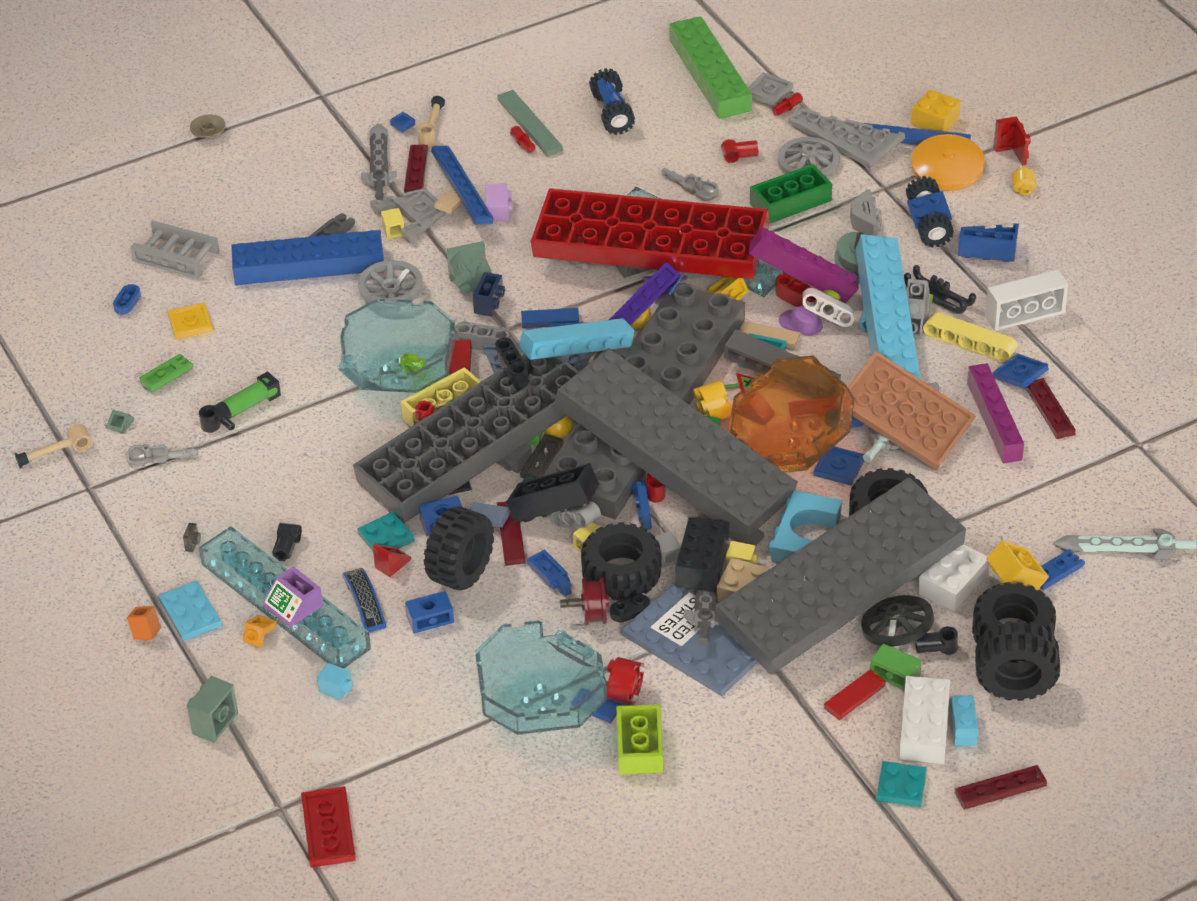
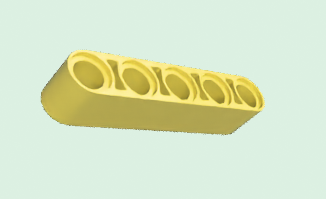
(970, 337)

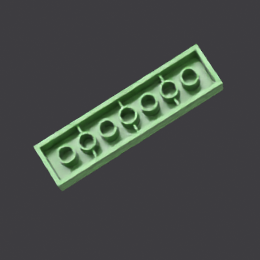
(710, 67)

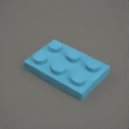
(190, 610)

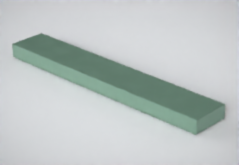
(530, 123)

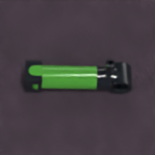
(213, 415)

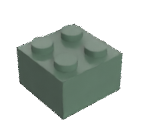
(212, 709)

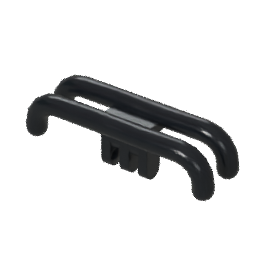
(941, 292)

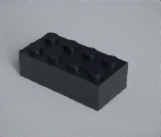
(553, 493)
(702, 554)

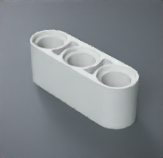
(832, 315)

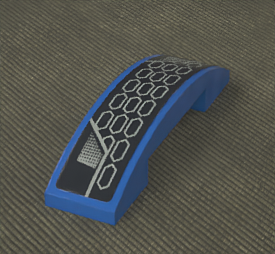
(365, 599)

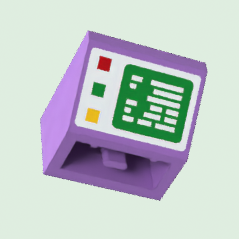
(293, 597)

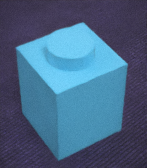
(334, 681)

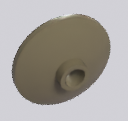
(207, 126)

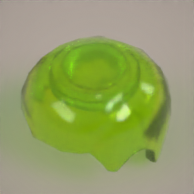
(411, 363)

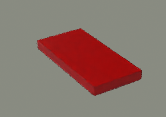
(328, 826)

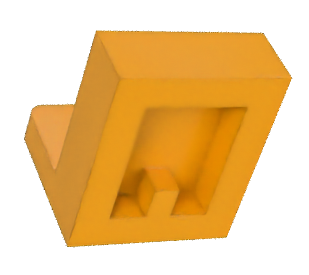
(257, 628)

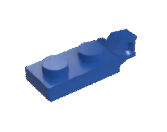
(641, 499)
(550, 572)

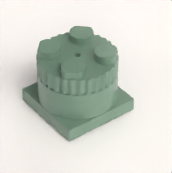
(467, 265)

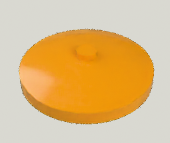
(949, 160)

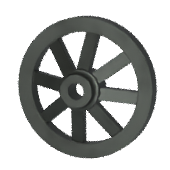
(896, 616)

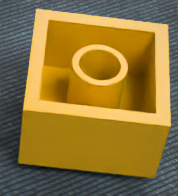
(936, 111)
(1016, 565)

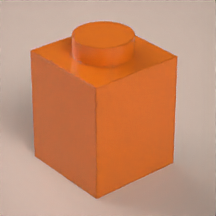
(144, 623)

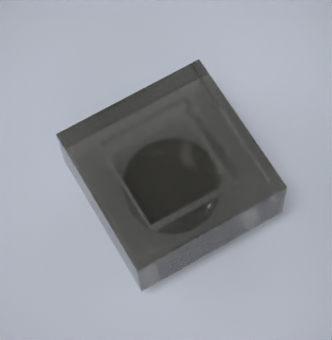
(191, 537)

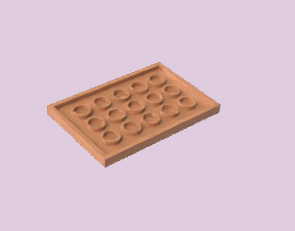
(908, 410)

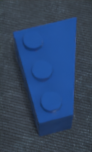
(989, 243)

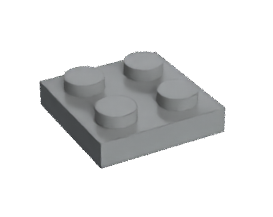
(770, 89)

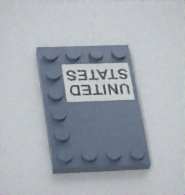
(674, 640)

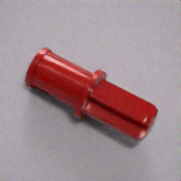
(787, 104)
(522, 138)

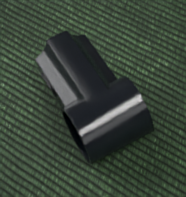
(287, 536)
(945, 641)

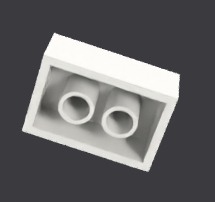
(954, 577)

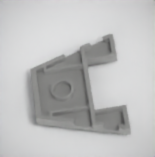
(417, 207)

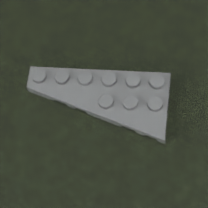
(850, 137)

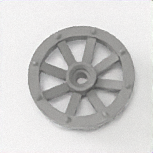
(809, 154)
(390, 286)

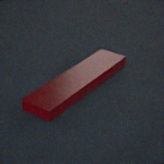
(416, 168)
(1050, 409)
(512, 540)
(1000, 787)

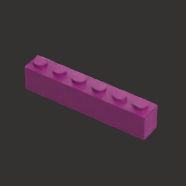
(803, 264)
(995, 413)

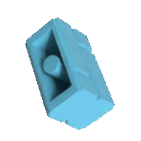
(964, 720)

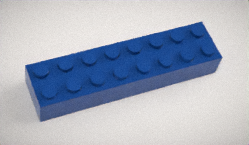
(305, 257)

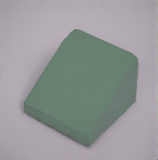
(119, 421)

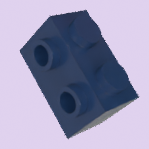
(488, 294)

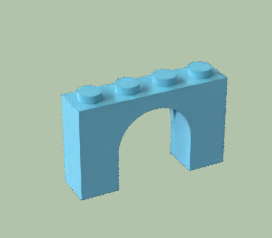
(801, 510)

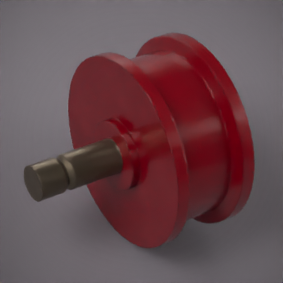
(592, 601)

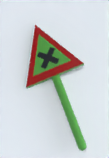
(743, 383)

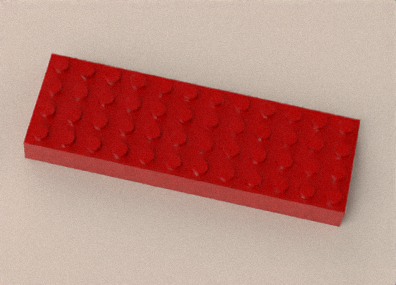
(648, 233)

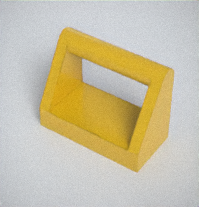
(733, 287)

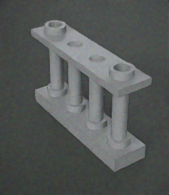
(170, 261)

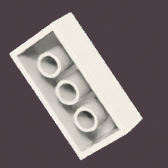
(1026, 300)
(924, 720)

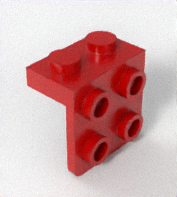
(1011, 135)

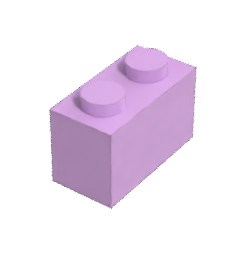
(497, 201)

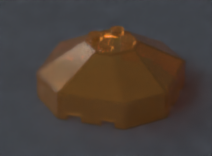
(793, 413)

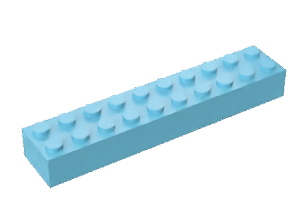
(886, 301)

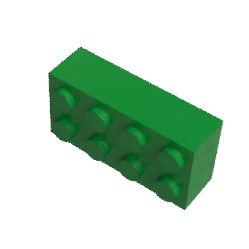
(791, 193)

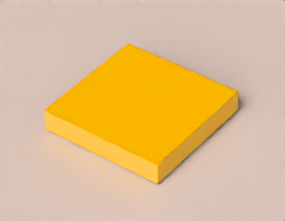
(190, 321)

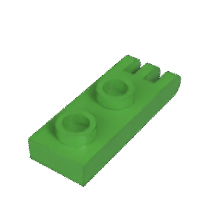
(166, 372)

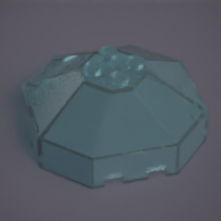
(383, 332)
(538, 680)

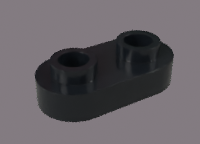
(628, 608)

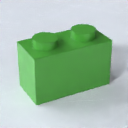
(894, 665)

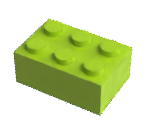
(639, 739)

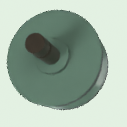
(845, 254)

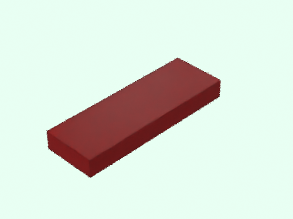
(854, 694)

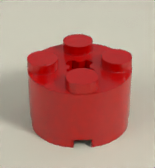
(624, 680)

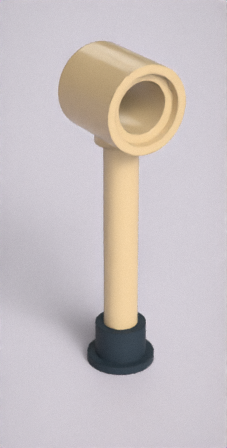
(426, 131)
(77, 438)

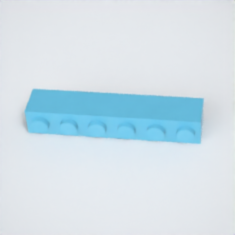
(576, 338)

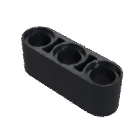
(512, 362)

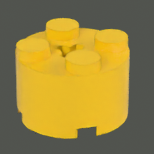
(713, 400)

